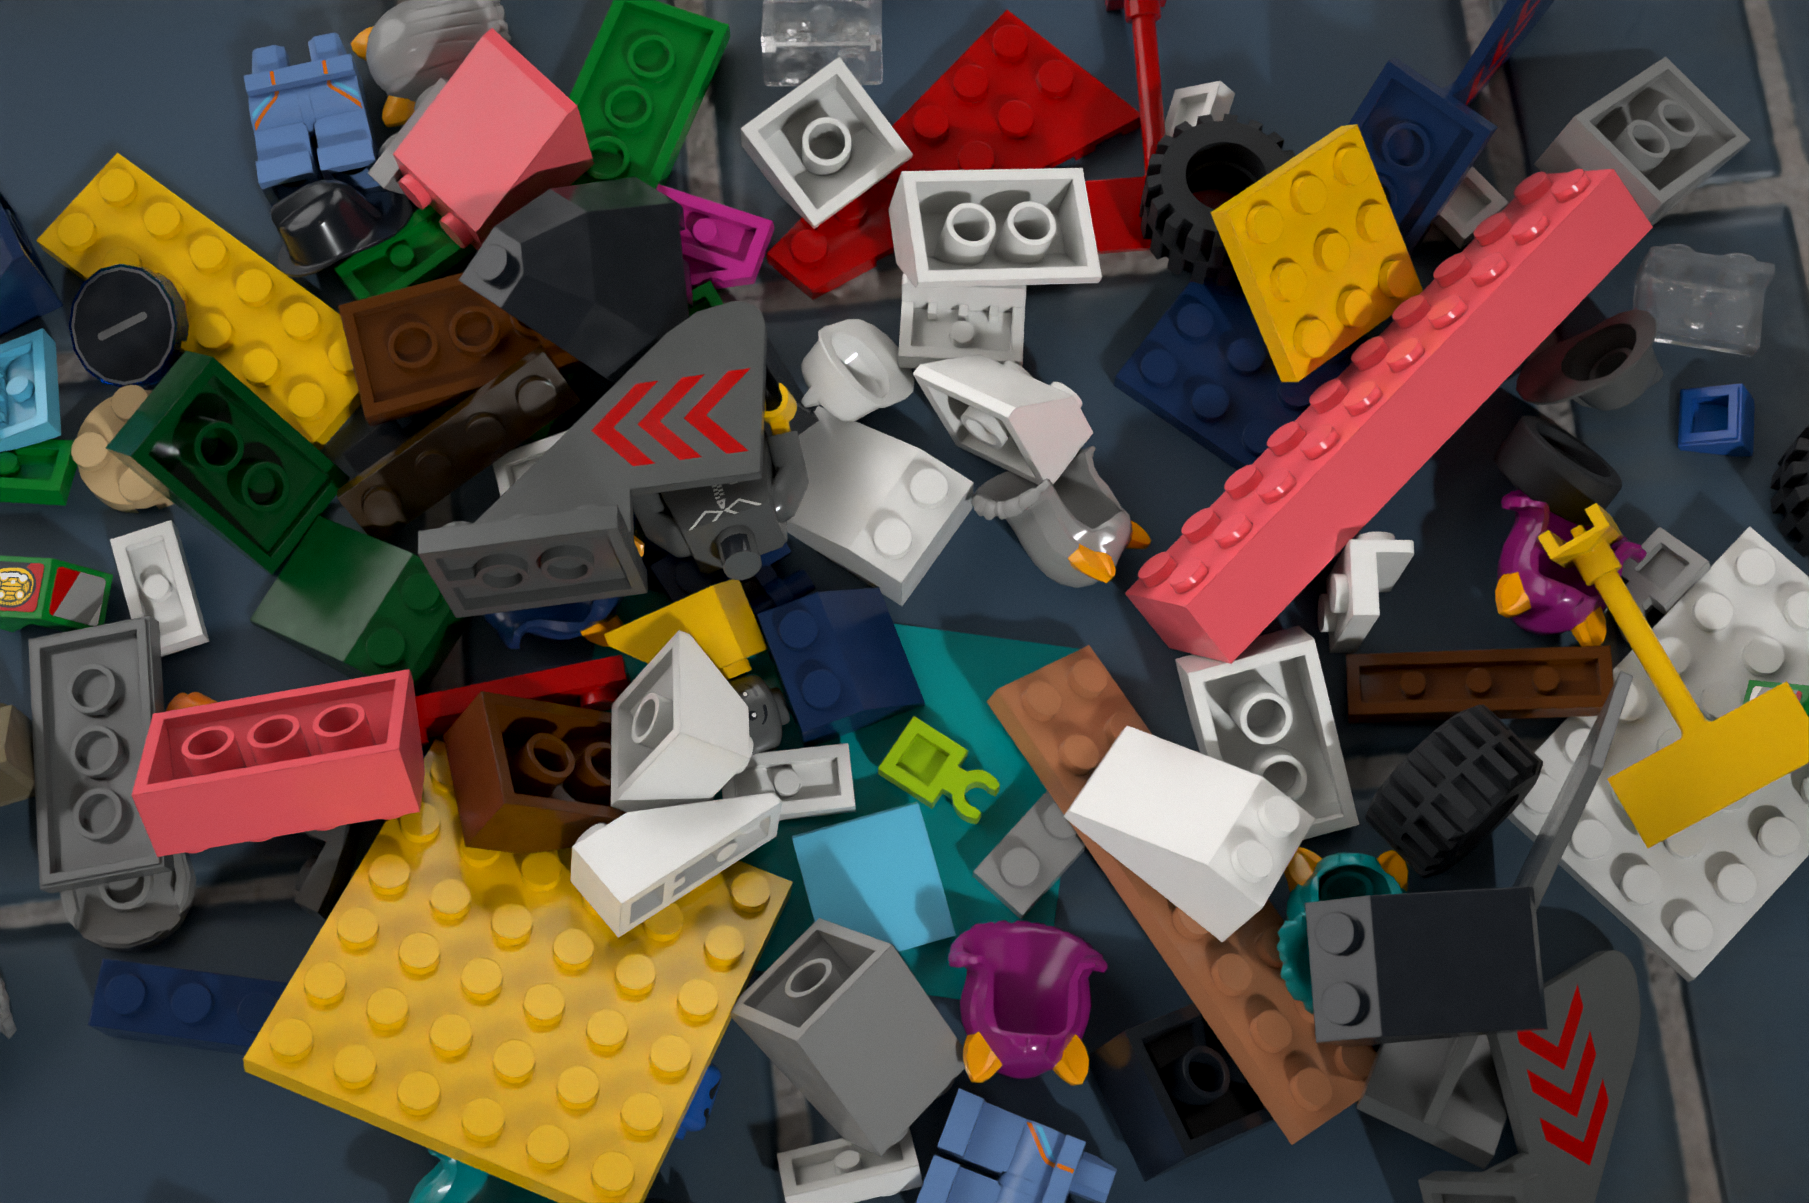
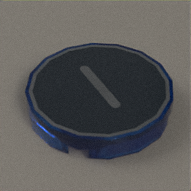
(128, 325)

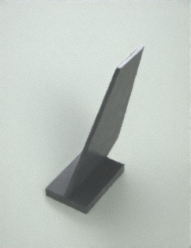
(1450, 1085)

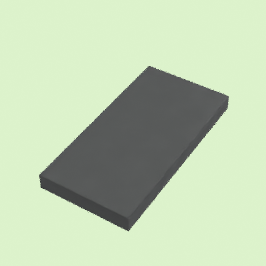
(89, 732)

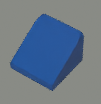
(1717, 420)

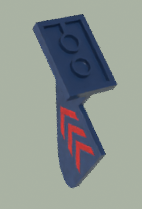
(1427, 134)

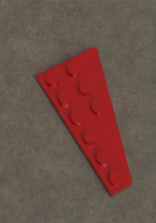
(996, 107)

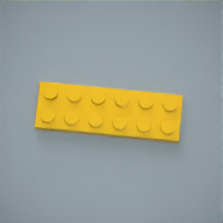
(236, 302)

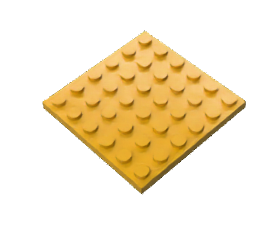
(504, 1015)

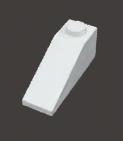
(666, 852)

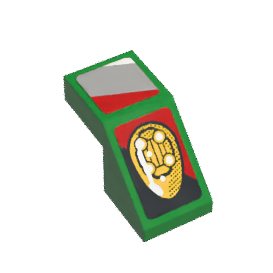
(51, 594)

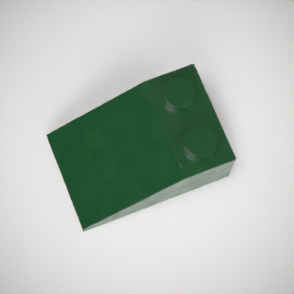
(228, 460)
(360, 606)

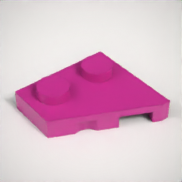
(720, 241)

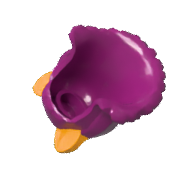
(1540, 592)
(1025, 1000)

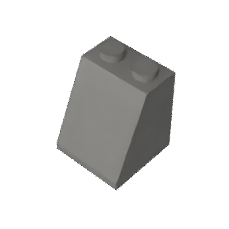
(852, 1033)

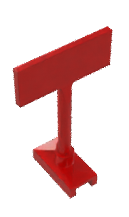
(1117, 201)

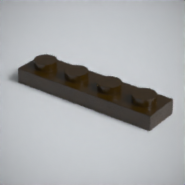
(458, 445)

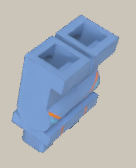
(308, 101)
(1026, 1157)

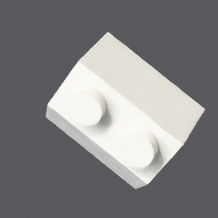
(824, 144)
(1006, 414)
(676, 731)

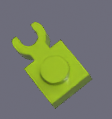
(930, 765)

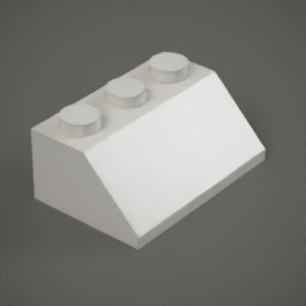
(994, 228)

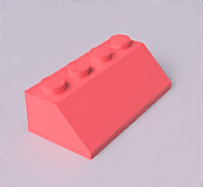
(281, 764)

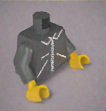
(733, 521)

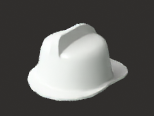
(854, 371)

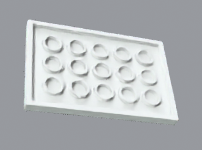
(1709, 879)

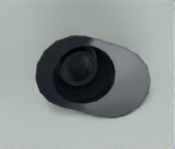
(334, 222)

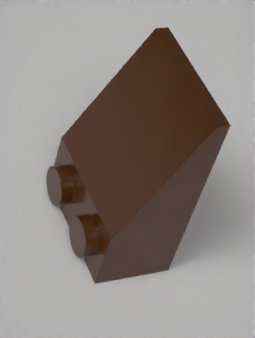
(529, 773)

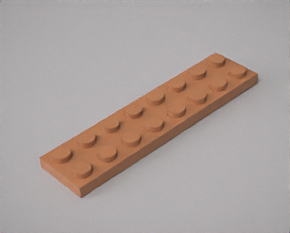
(1064, 727)

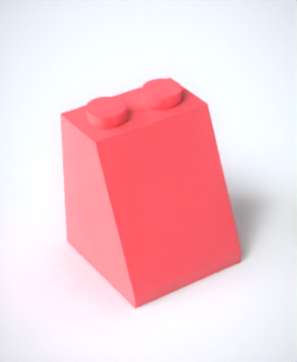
(491, 143)

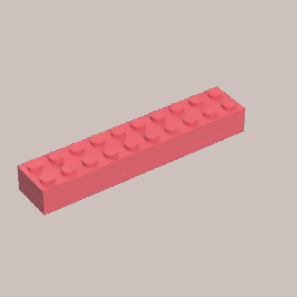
(1386, 412)

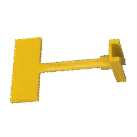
(1713, 759)

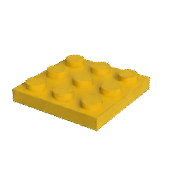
(1317, 252)

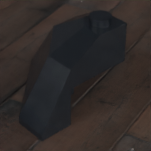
(590, 270)

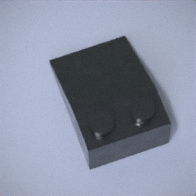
(1425, 966)
(1175, 1091)

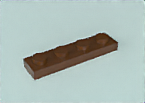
(1507, 681)

